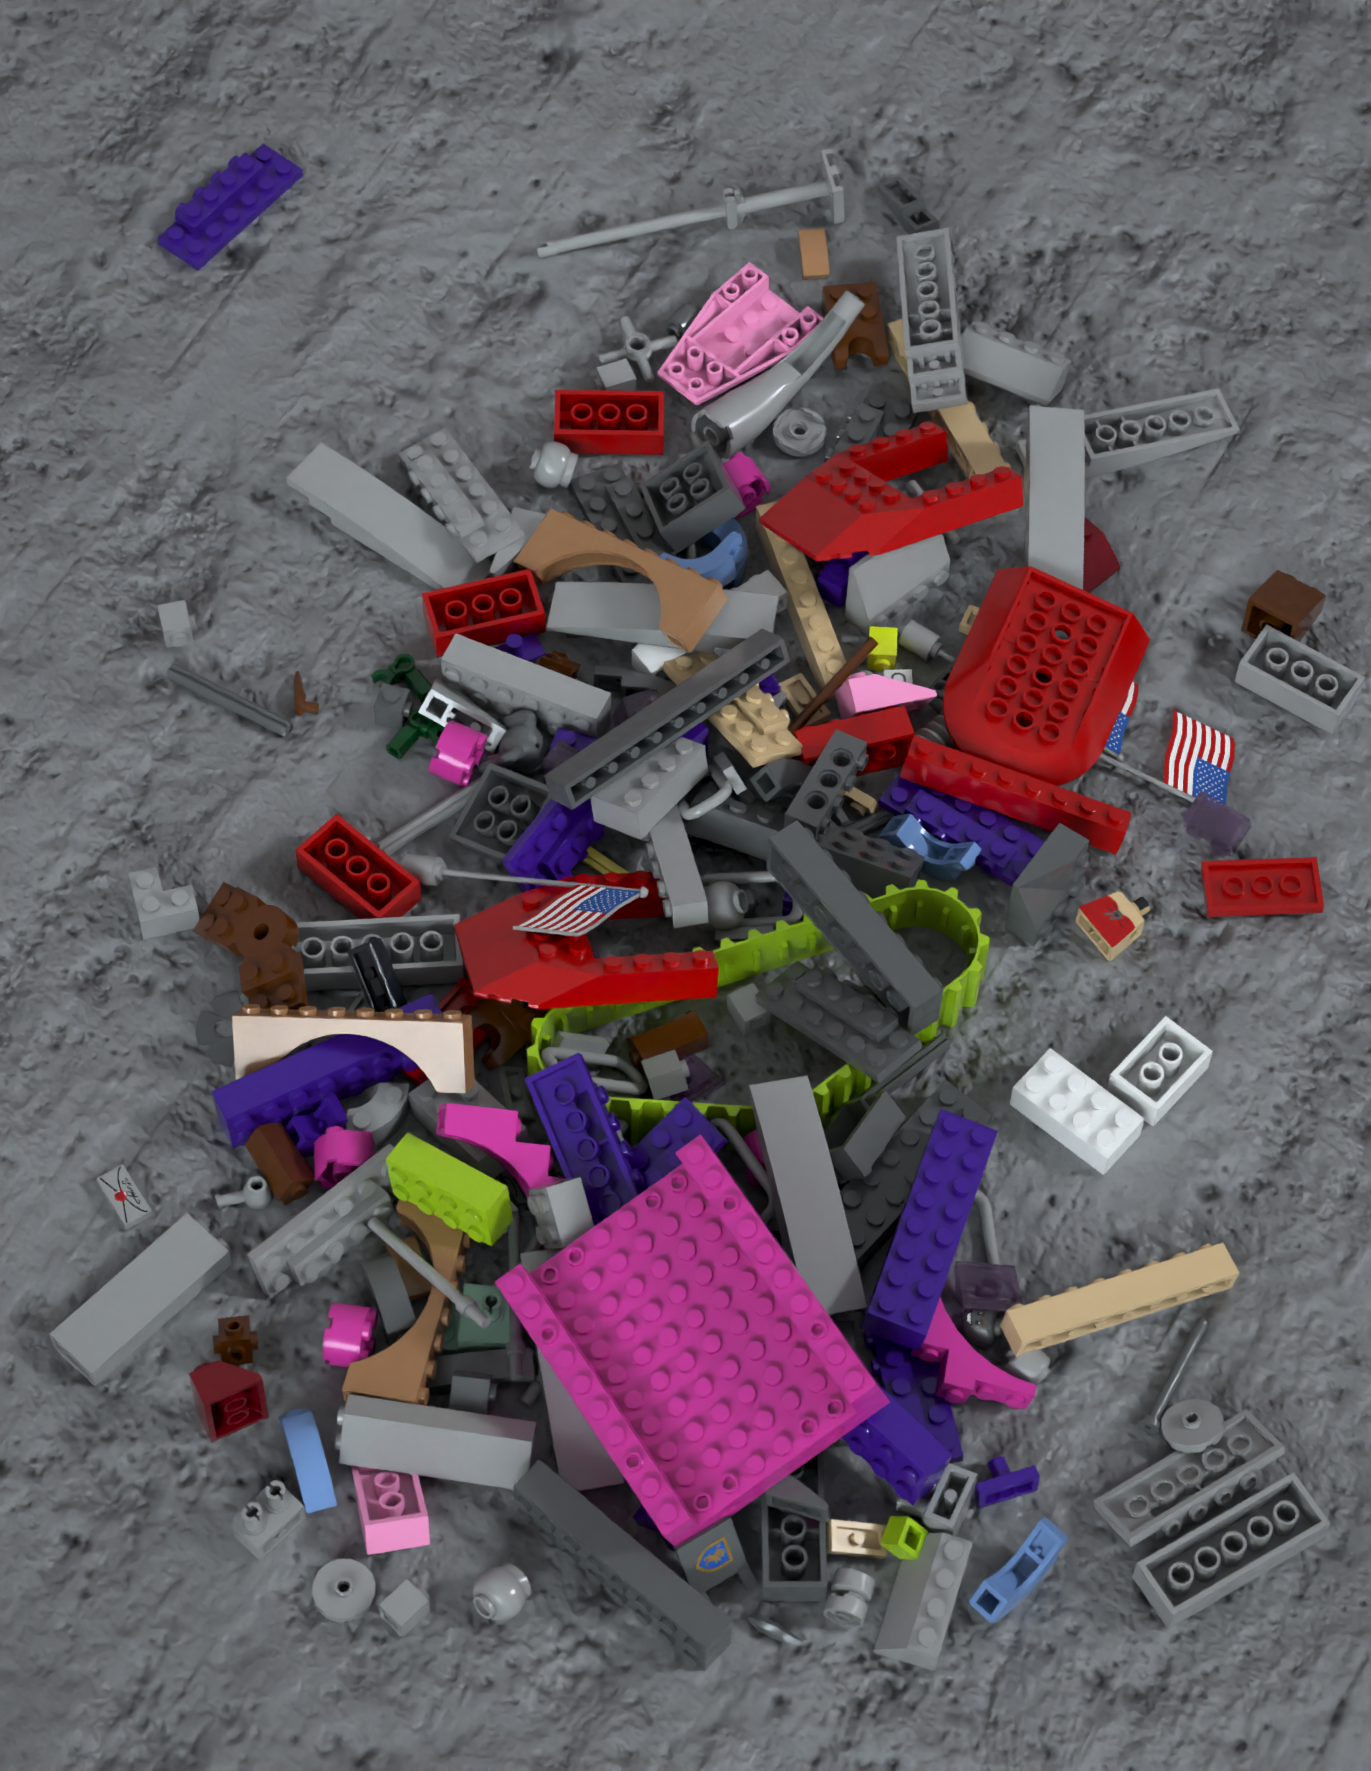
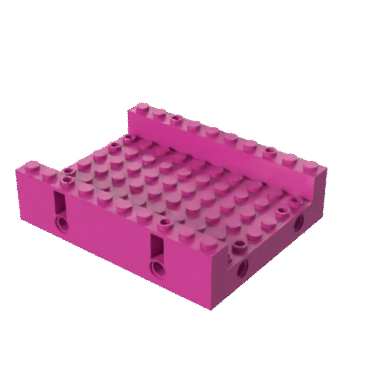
(693, 1347)

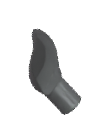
(771, 1628)

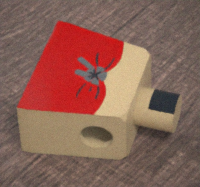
(1112, 922)

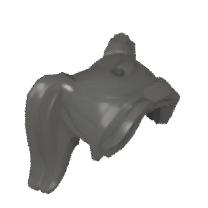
(520, 746)

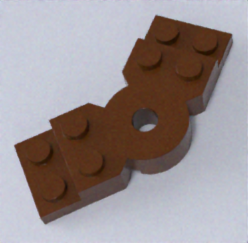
(265, 937)

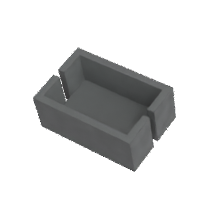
(861, 1133)

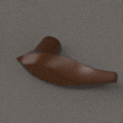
(300, 697)

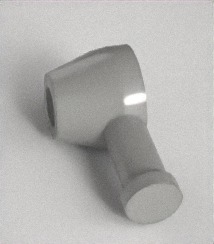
(252, 1198)

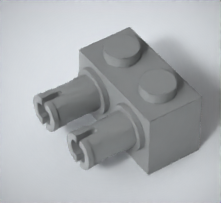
(948, 1504)
(268, 1519)

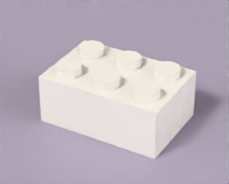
(1159, 1070)

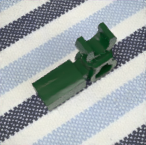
(404, 669)
(408, 735)

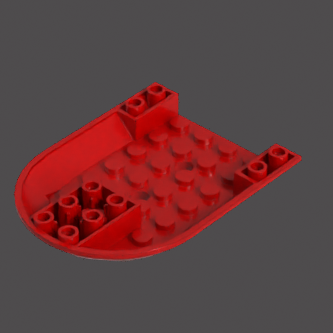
(997, 683)

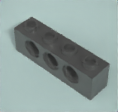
(840, 750)

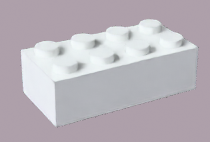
(1076, 1111)

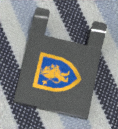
(714, 1557)

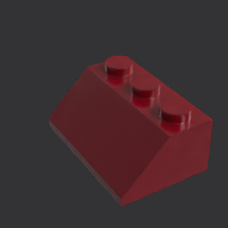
(1098, 557)
(227, 1398)

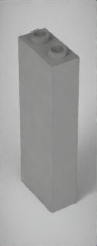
(141, 1298)
(434, 1441)

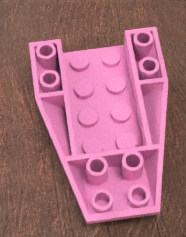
(735, 337)

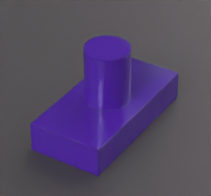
(524, 647)
(1005, 1483)

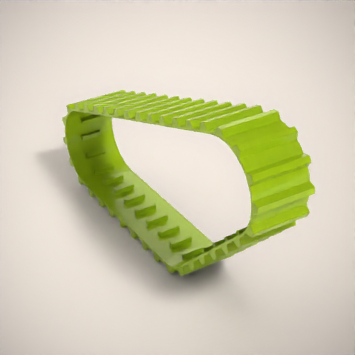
(768, 951)

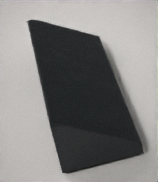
(377, 976)

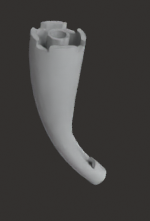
(750, 408)

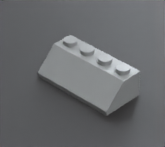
(1013, 363)
(924, 1601)

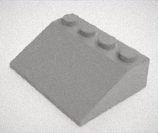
(892, 581)

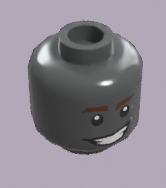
(980, 1326)

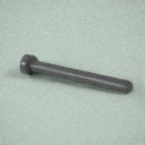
(1150, 1422)

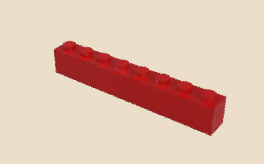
(1014, 793)

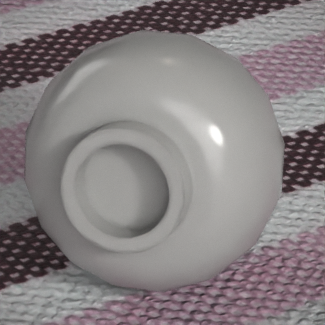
(553, 465)
(725, 905)
(501, 1592)

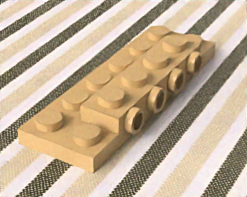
(749, 721)

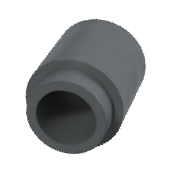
(681, 319)

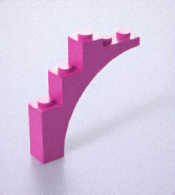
(495, 1134)
(965, 1370)

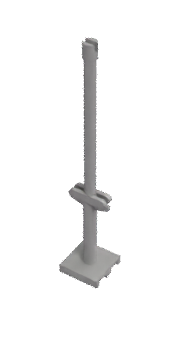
(733, 209)

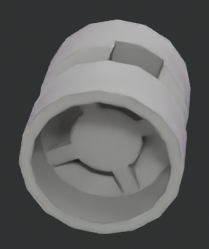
(849, 1597)

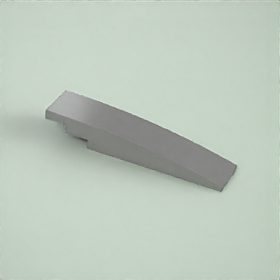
(931, 320)
(1151, 431)
(1055, 492)
(384, 520)
(634, 614)
(806, 1192)
(576, 1448)

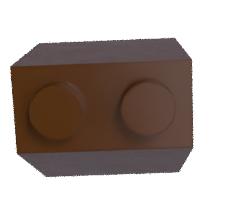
(1284, 606)

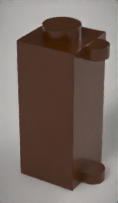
(682, 1035)
(280, 1162)

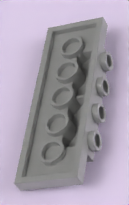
(460, 495)
(326, 1228)
(1190, 1483)

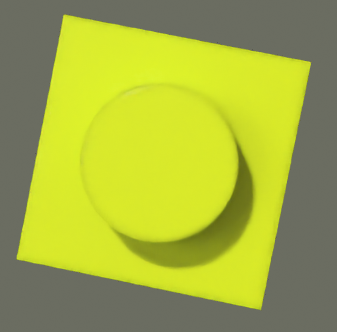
(885, 653)

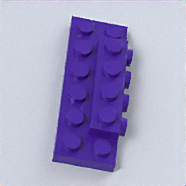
(228, 205)
(553, 843)
(1003, 843)
(585, 1135)
(656, 1152)
(914, 1388)

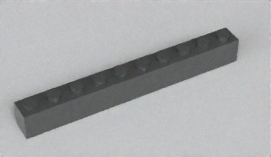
(666, 719)

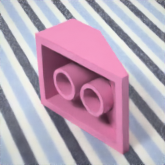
(878, 692)
(390, 1510)

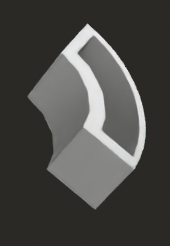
(383, 1113)

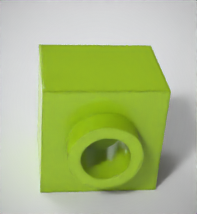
(903, 1537)

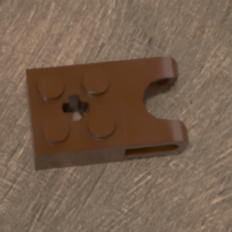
(866, 332)
(506, 1026)

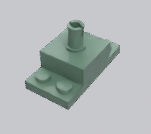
(467, 1336)

